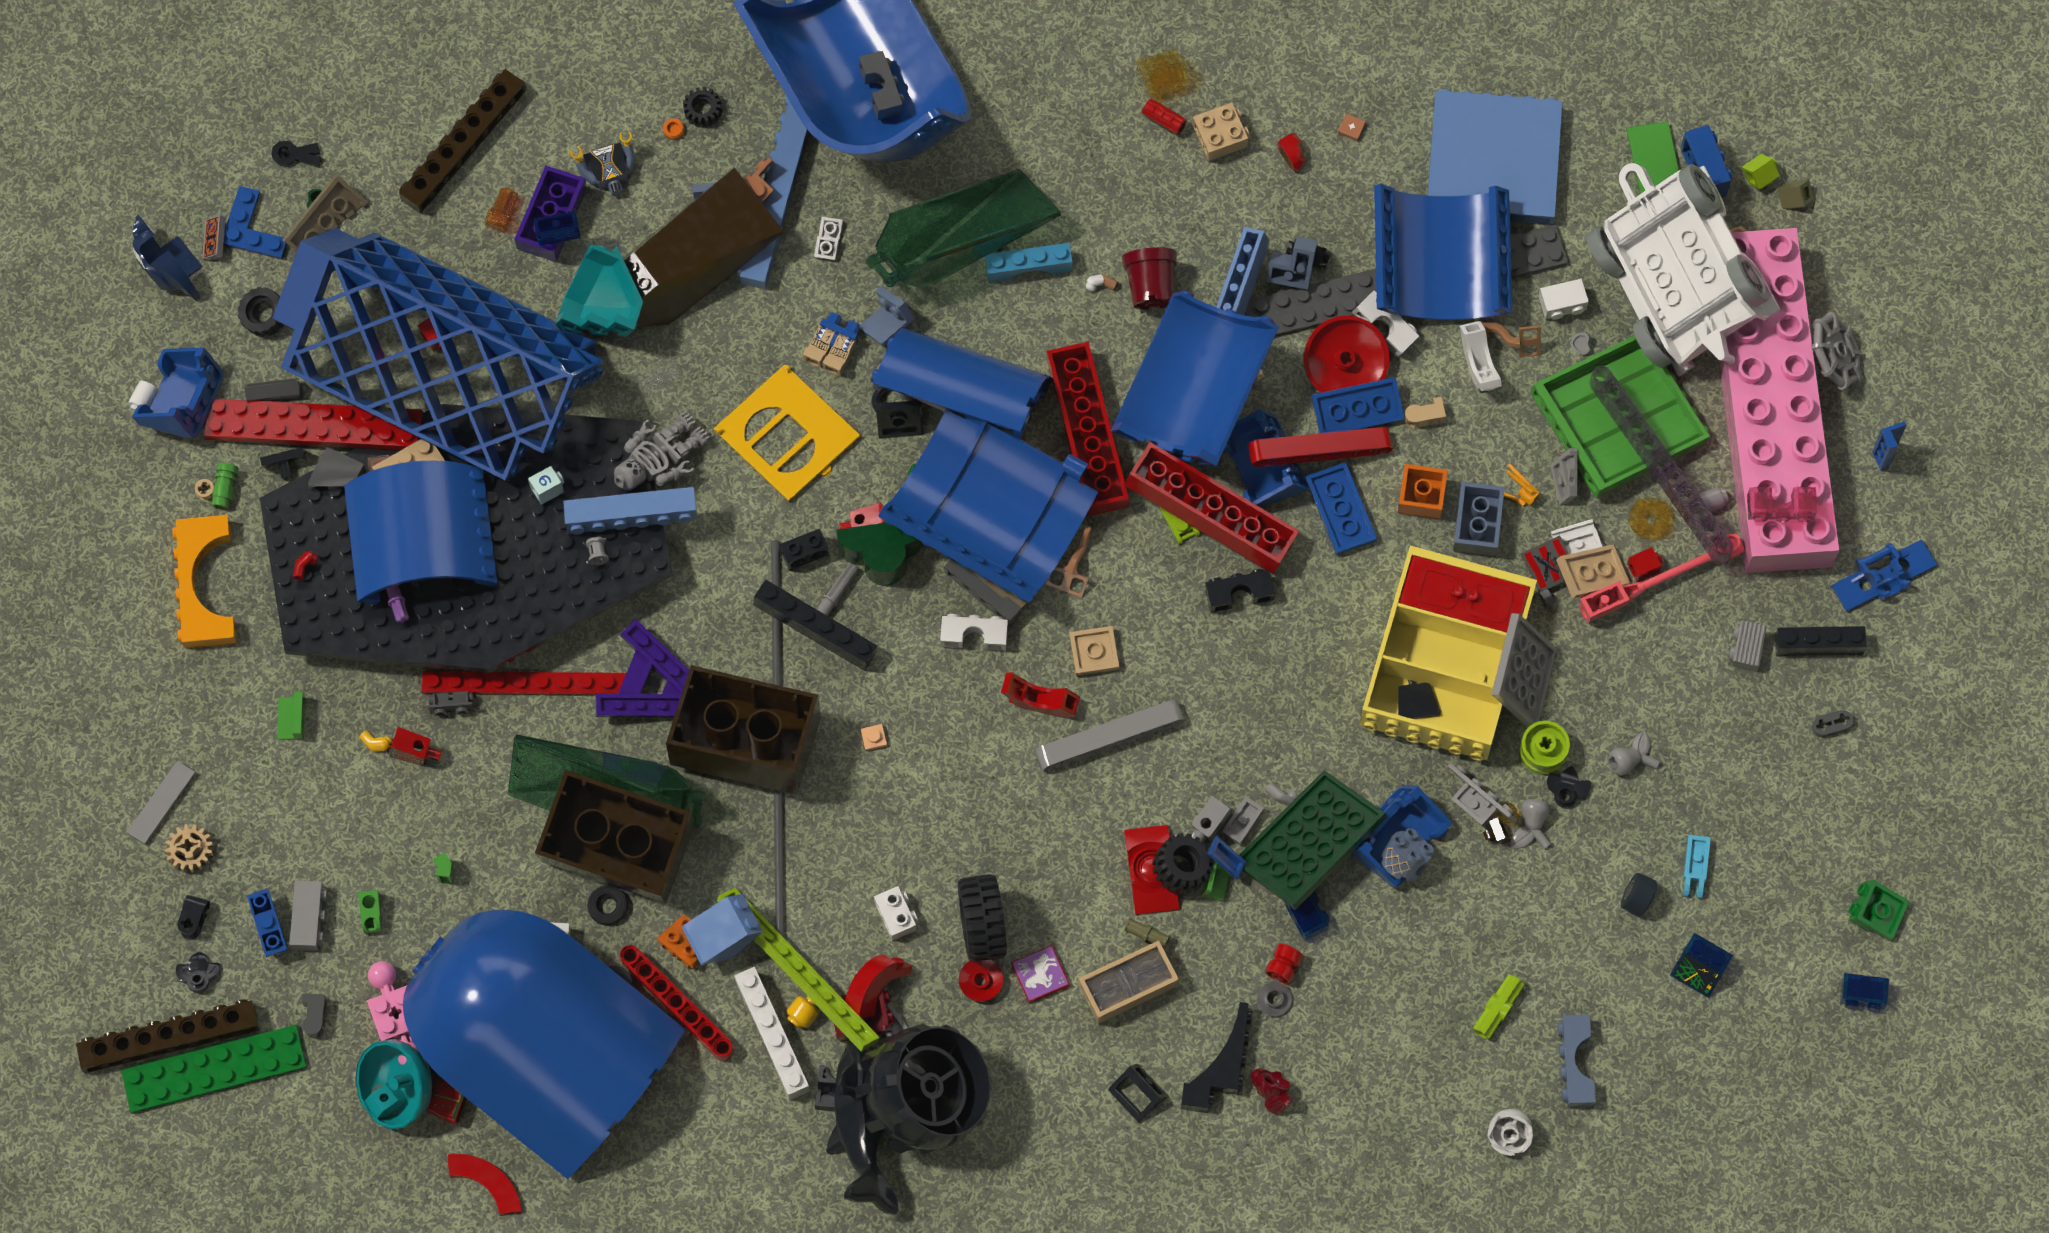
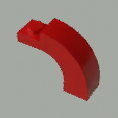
(1049, 701)
(870, 980)

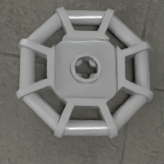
(1836, 350)

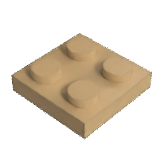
(1094, 650)

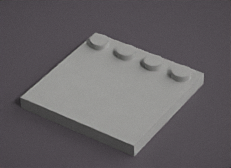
(1524, 670)

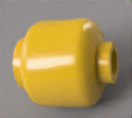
(802, 1012)

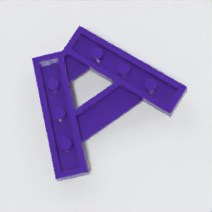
(629, 700)

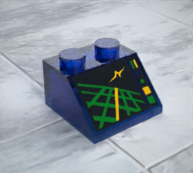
(1701, 965)

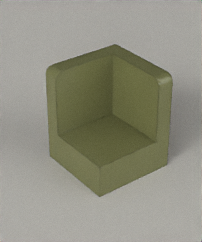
(1795, 194)

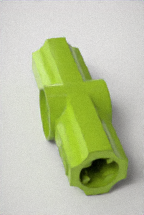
(1498, 1006)

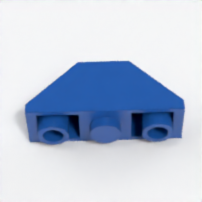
(267, 922)

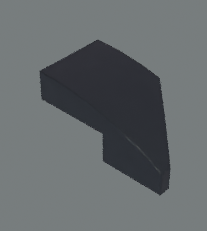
(825, 1091)

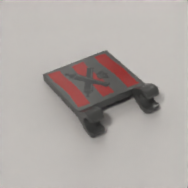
(1544, 568)

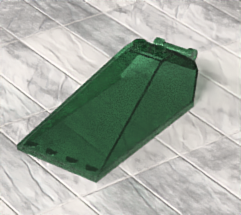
(958, 229)
(540, 765)

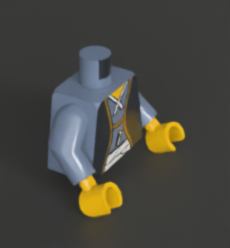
(607, 165)

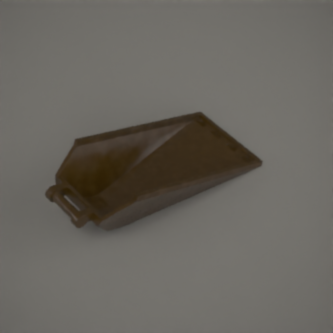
(699, 249)

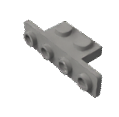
(1476, 802)

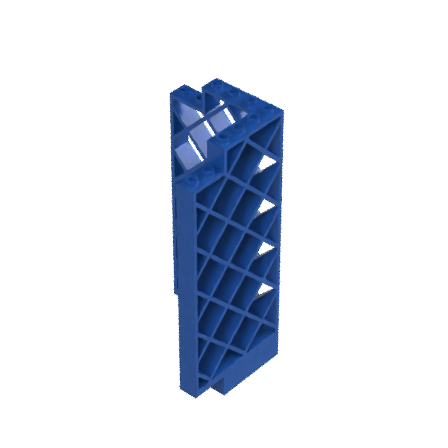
(454, 308)

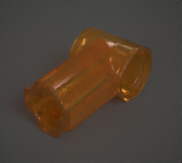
(501, 212)

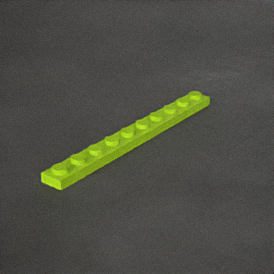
(811, 982)

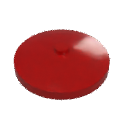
(1345, 354)

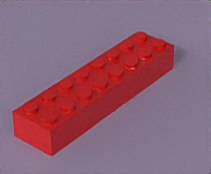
(1087, 425)
(1211, 507)

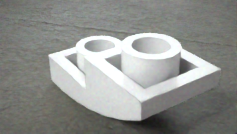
(828, 238)

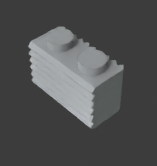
(1748, 645)

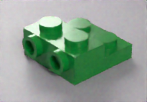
(1878, 909)

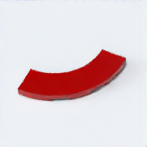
(490, 1177)

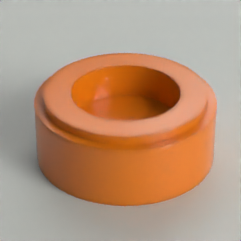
(673, 129)

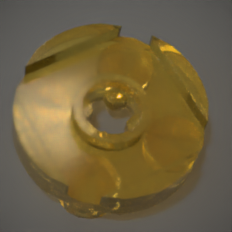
(1659, 510)

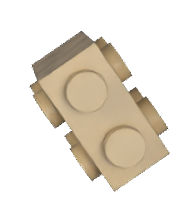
(1221, 131)

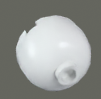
(1510, 1132)

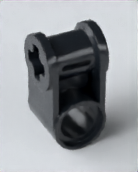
(192, 913)

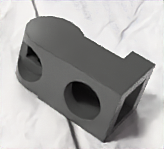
(316, 1012)

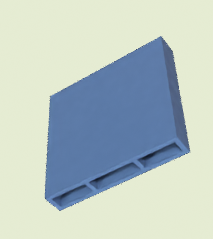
(1499, 143)

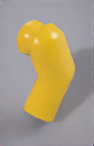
(375, 744)

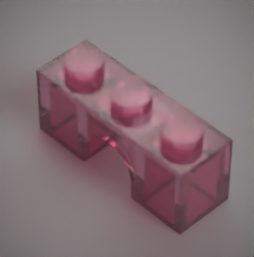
(1764, 507)

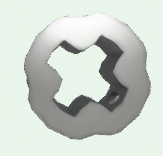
(596, 551)

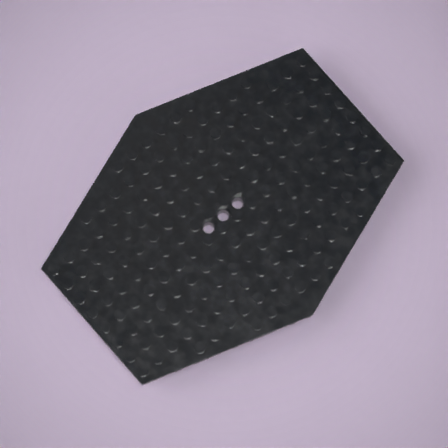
(538, 565)

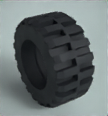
(982, 918)

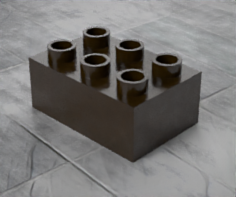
(743, 729)
(615, 836)

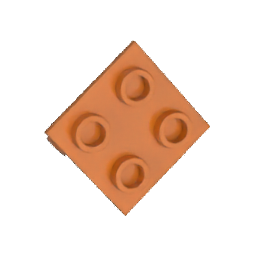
(677, 943)

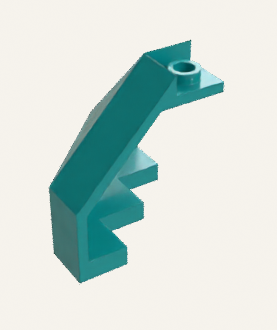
(601, 296)

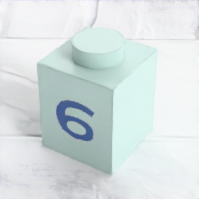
(546, 484)

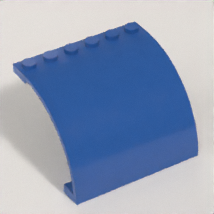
(1443, 254)
(419, 526)

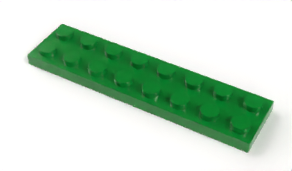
(213, 1069)

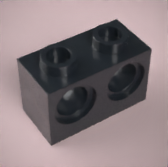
(804, 549)

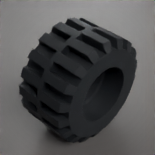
(1171, 875)

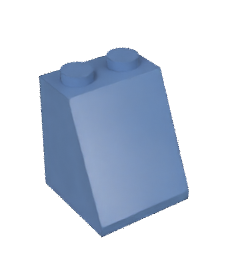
(722, 930)

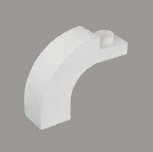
(1478, 357)

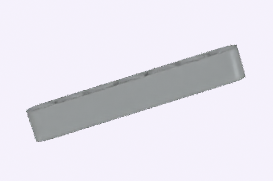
(1109, 734)

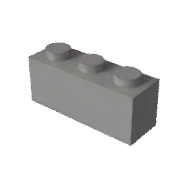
(308, 915)

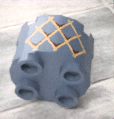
(1406, 855)

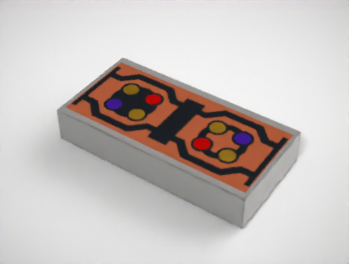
(213, 238)

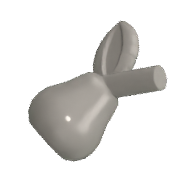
(1625, 759)
(1534, 815)

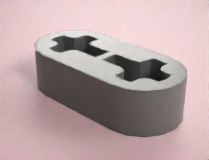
(1830, 719)

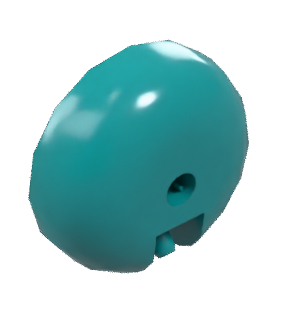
(404, 1085)

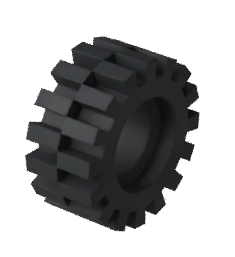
(698, 96)

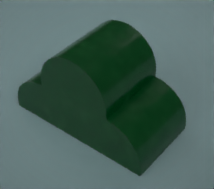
(879, 549)

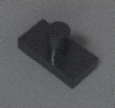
(283, 461)

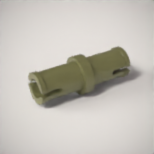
(1147, 932)

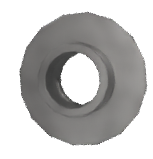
(1274, 1009)

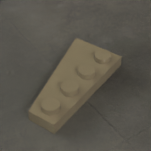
(328, 210)

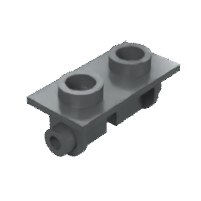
(461, 704)

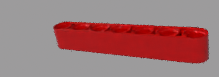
(1320, 447)
(672, 993)

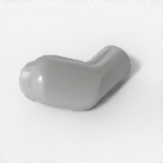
(1279, 795)

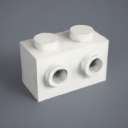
(1563, 299)
(895, 913)

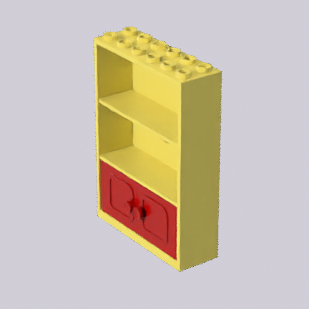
(1450, 634)

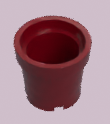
(1150, 276)

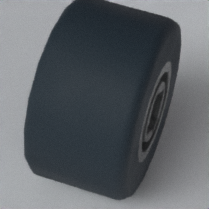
(1639, 894)

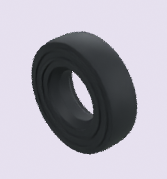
(607, 892)

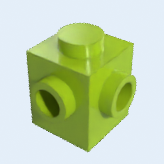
(1761, 171)

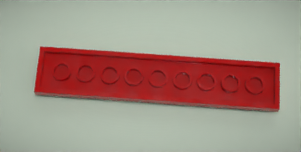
(305, 425)

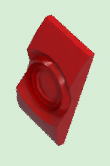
(1146, 891)

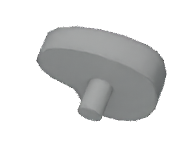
(1580, 343)

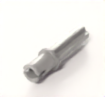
(830, 600)

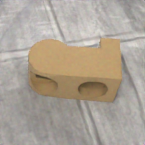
(1425, 415)

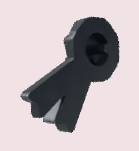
(285, 153)

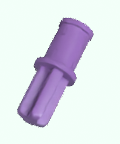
(397, 602)

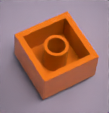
(1422, 491)

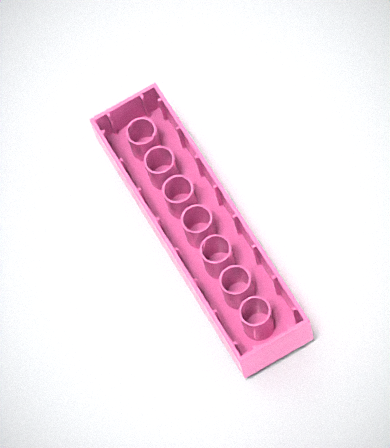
(1777, 414)

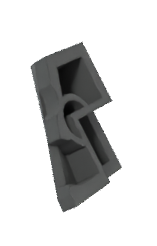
(335, 470)

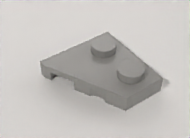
(1565, 476)

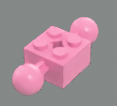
(383, 1007)

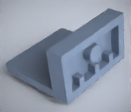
(888, 318)

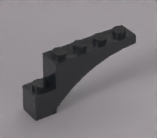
(1224, 1072)

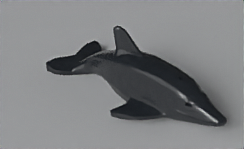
(856, 1138)

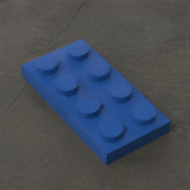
(1358, 406)
(1341, 508)

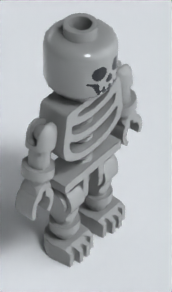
(650, 459)

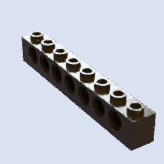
(421, 198)
(89, 1046)

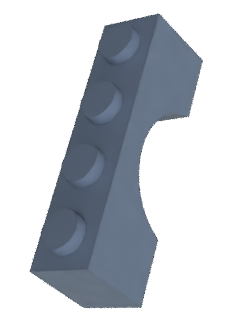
(1579, 1089)

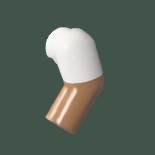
(1097, 280)

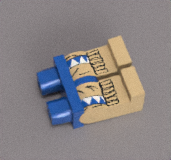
(832, 344)

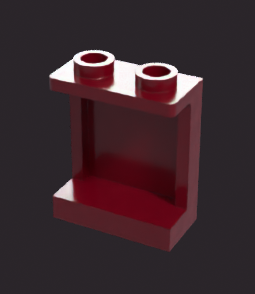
(880, 1022)

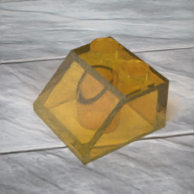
(1163, 73)

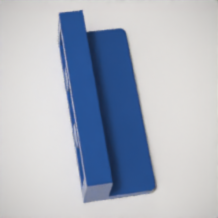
(1887, 444)

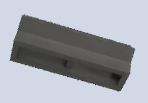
(273, 390)

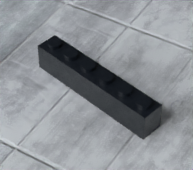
(815, 625)

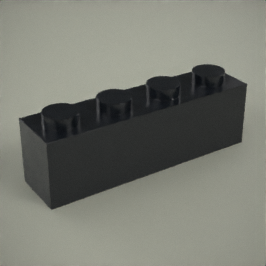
(1820, 641)

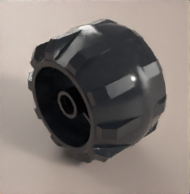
(904, 1101)

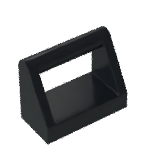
(1145, 1084)

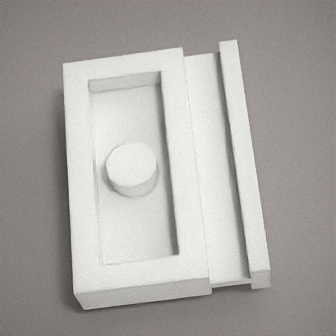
(1579, 536)

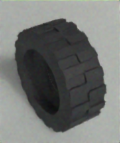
(246, 308)

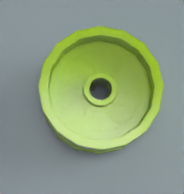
(1533, 744)

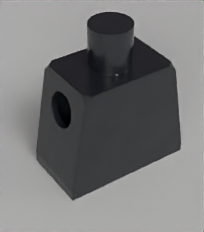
(1417, 701)

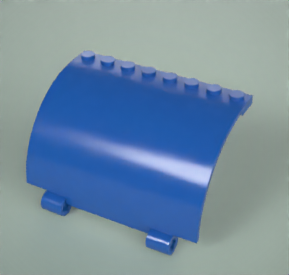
(992, 503)

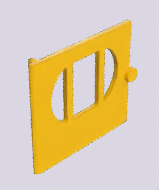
(814, 415)

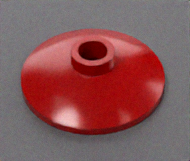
(984, 969)

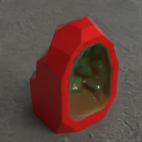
(1292, 151)

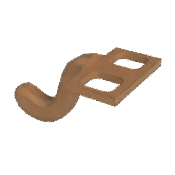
(1516, 342)
(1070, 570)

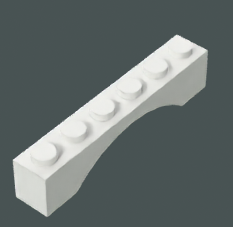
(772, 1033)

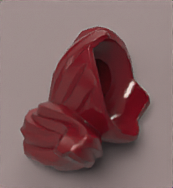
(1273, 1088)

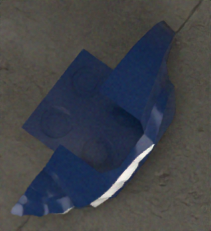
(165, 265)

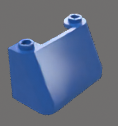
(184, 394)
(1267, 483)
(1404, 809)

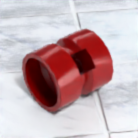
(1285, 961)

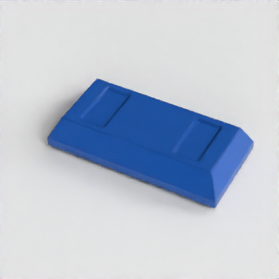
(1226, 857)

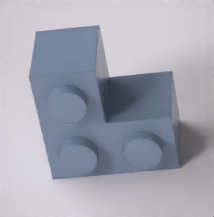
(1293, 269)

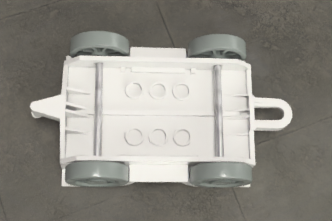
(1680, 267)

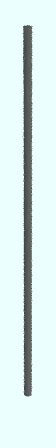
(778, 795)

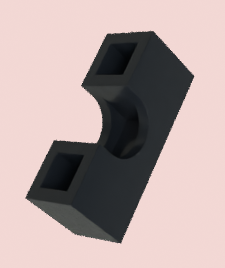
(1256, 583)

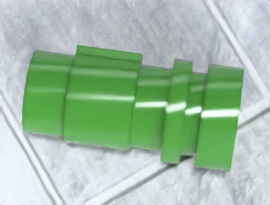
(223, 488)

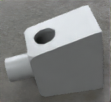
(1219, 816)

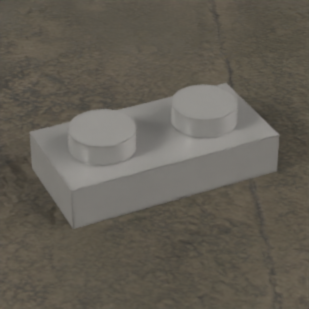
(1242, 820)

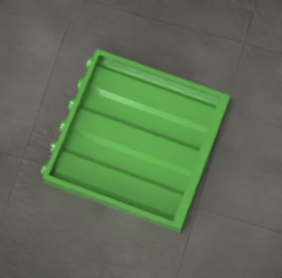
(1583, 423)

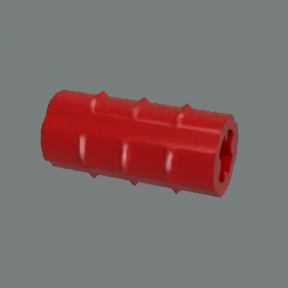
(1164, 116)

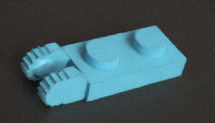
(1696, 863)

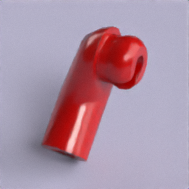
(302, 562)

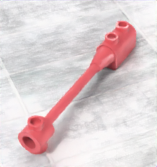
(1618, 596)

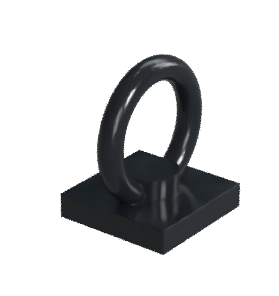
(896, 418)

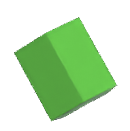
(444, 867)

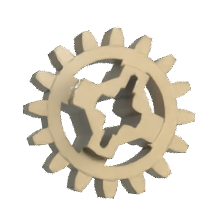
(179, 849)

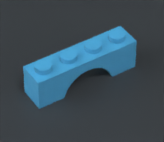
(1007, 264)

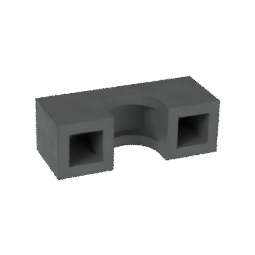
(876, 69)

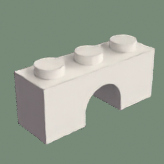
(1400, 334)
(956, 628)

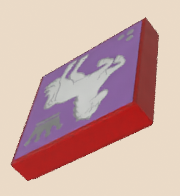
(1040, 974)

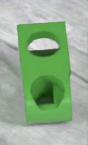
(370, 911)

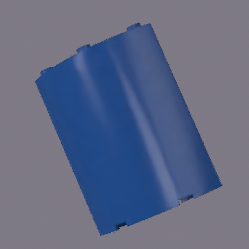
(1194, 379)
(960, 380)

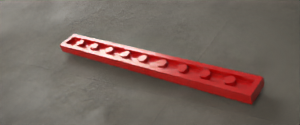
(522, 683)

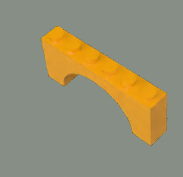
(194, 540)

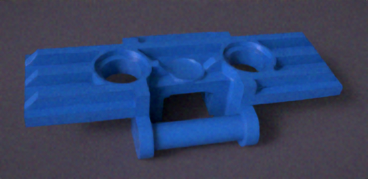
(1887, 580)

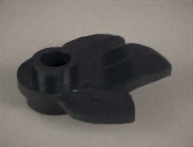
(1568, 784)
(197, 969)

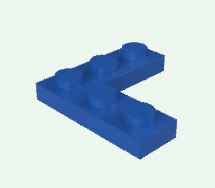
(237, 228)

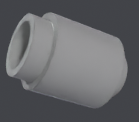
(1714, 498)

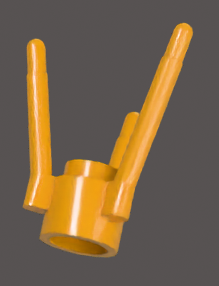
(1527, 492)

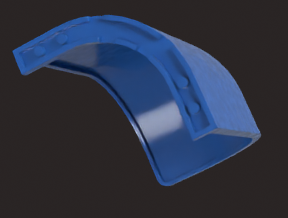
(816, 61)
(536, 1032)

